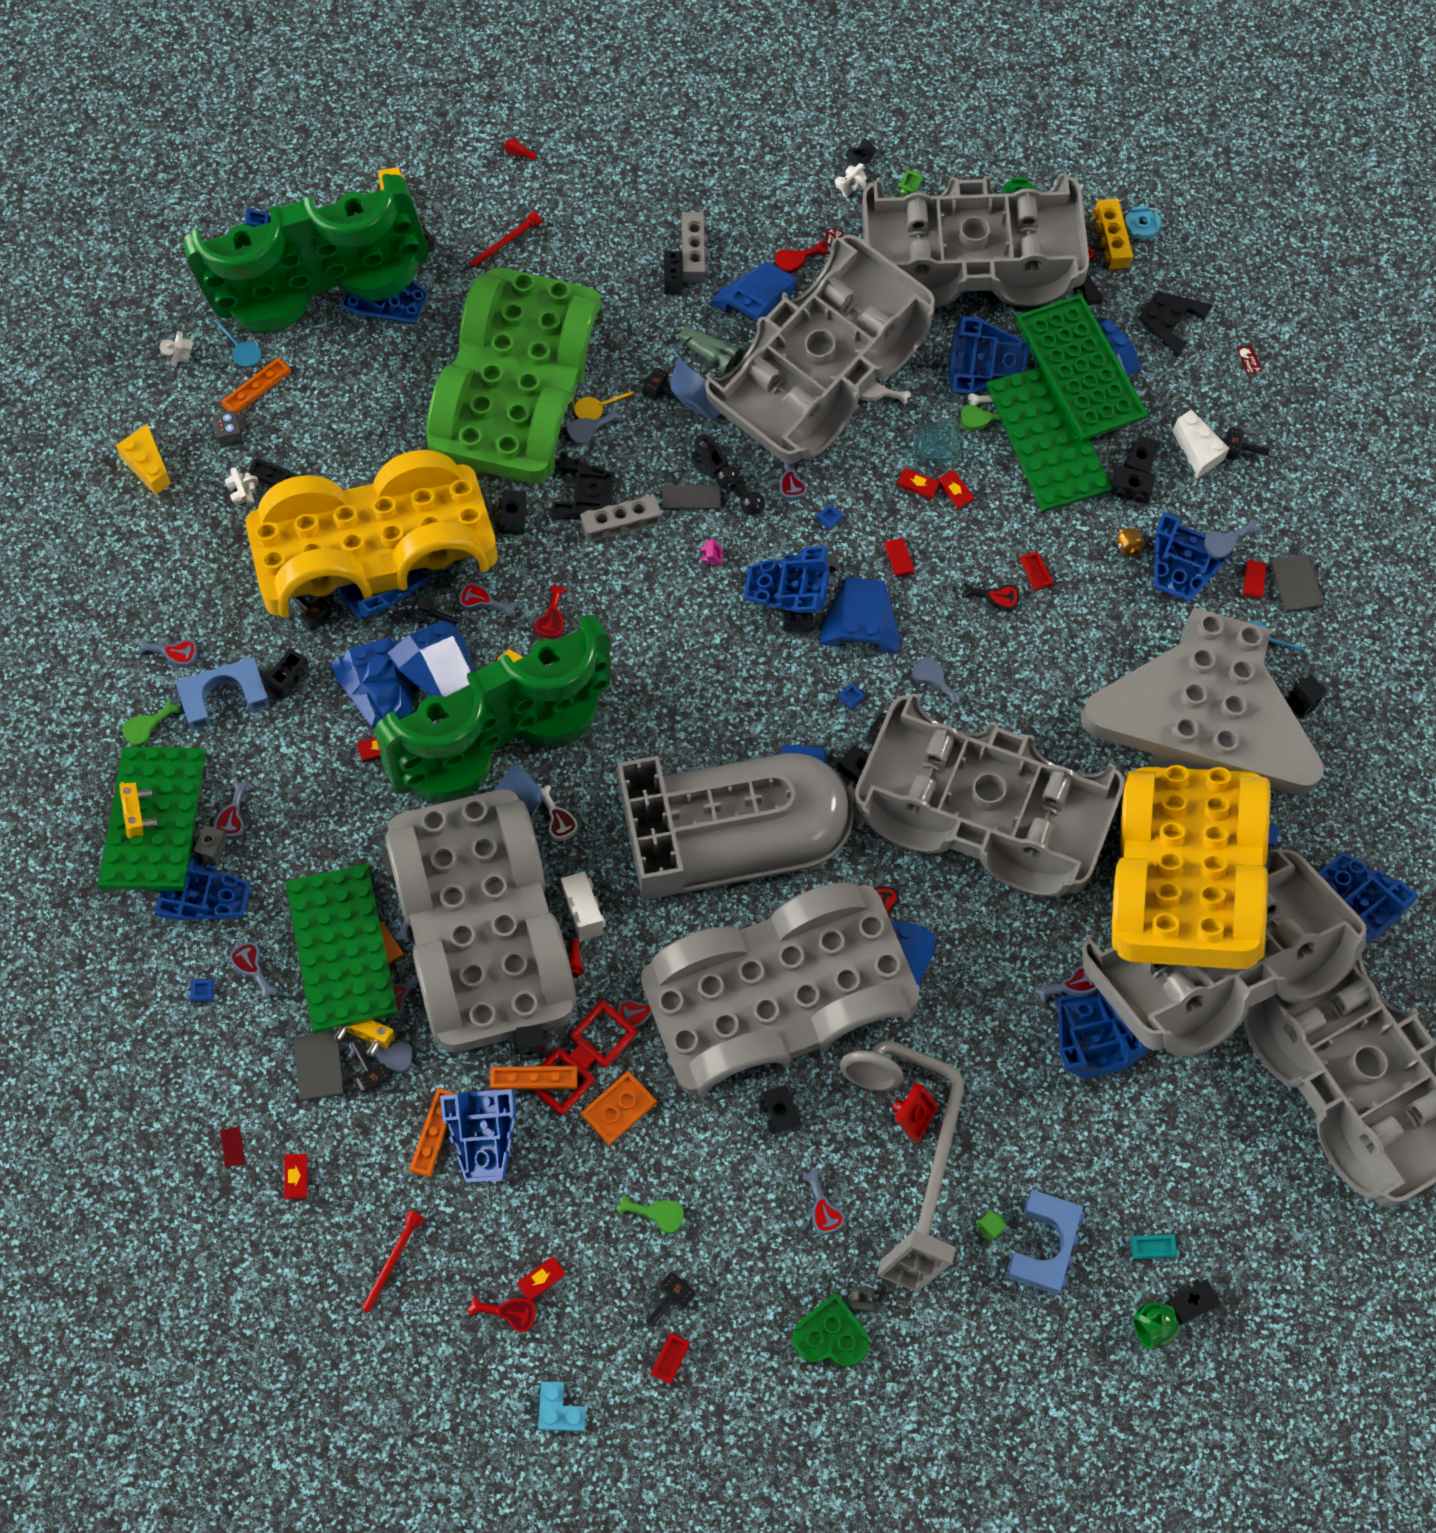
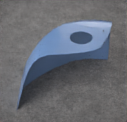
(691, 390)
(525, 788)

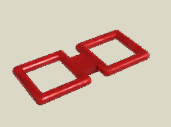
(585, 1055)

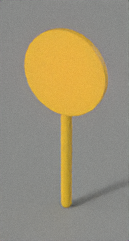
(592, 408)

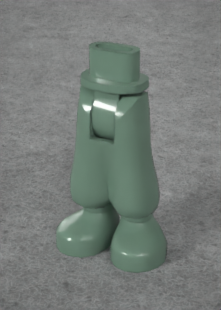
(712, 349)

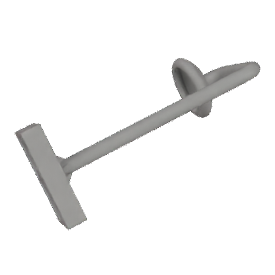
(918, 1256)

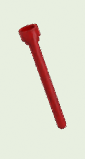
(532, 220)
(412, 1221)

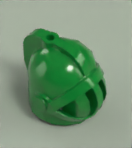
(1156, 1324)

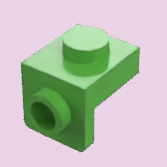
(910, 182)

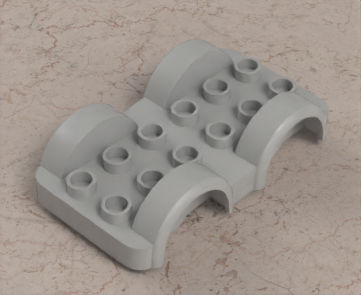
(970, 239)
(824, 352)
(987, 799)
(480, 920)
(779, 985)
(1191, 1009)
(1365, 1078)

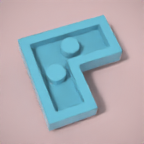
(556, 1416)

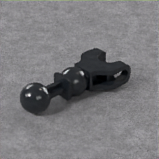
(727, 477)

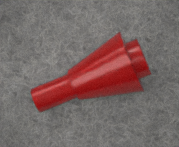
(514, 147)
(575, 959)

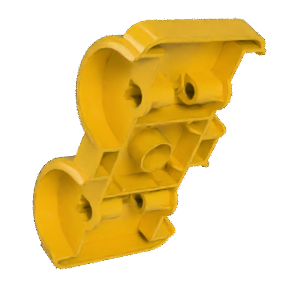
(412, 517)
(1192, 868)

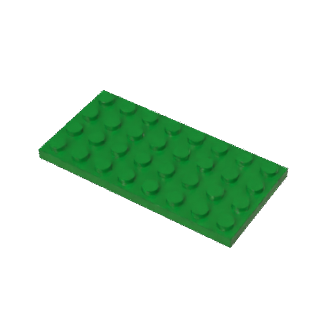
(1081, 367)
(1047, 447)
(163, 852)
(341, 948)

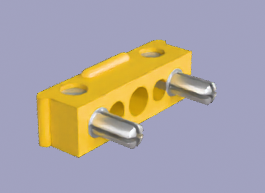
(131, 809)
(370, 1031)

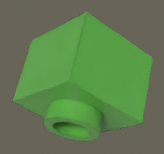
(991, 1225)

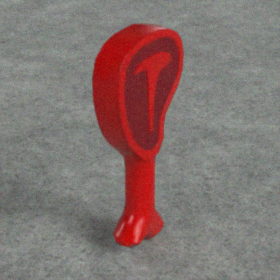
(551, 624)
(517, 1311)

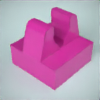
(713, 553)

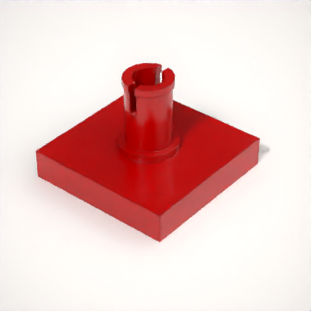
(916, 1112)

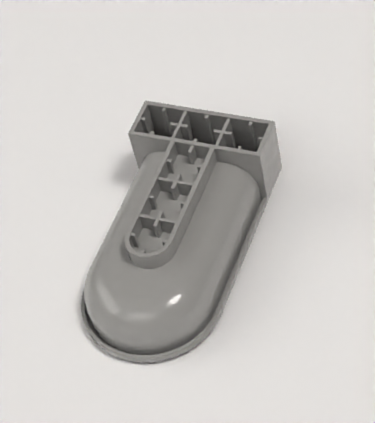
(731, 820)

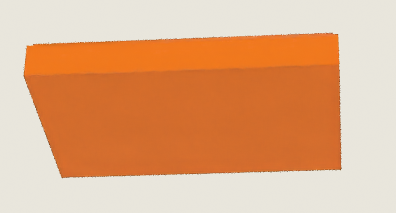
(618, 1108)

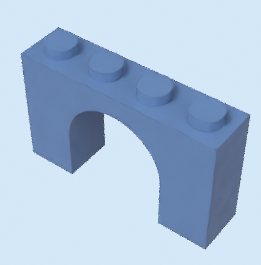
(195, 689)
(1065, 1219)

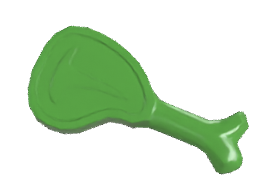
(974, 418)
(139, 728)
(665, 1213)

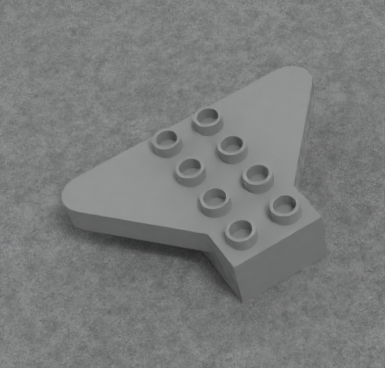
(1209, 707)

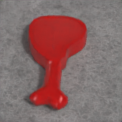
(792, 261)

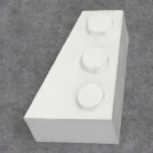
(1199, 443)
(583, 906)

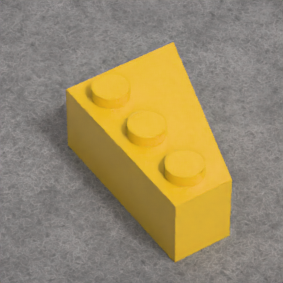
(144, 459)

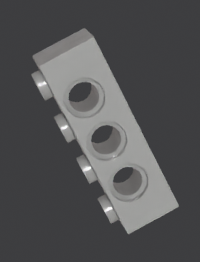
(693, 245)
(615, 526)

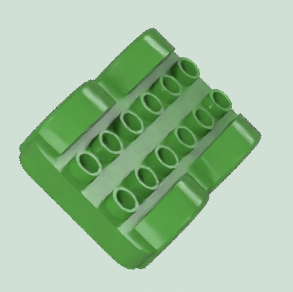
(513, 374)

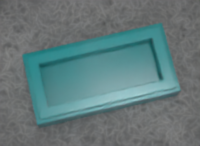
(1153, 1247)

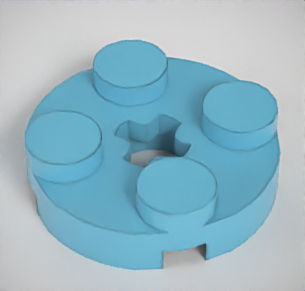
(1140, 231)

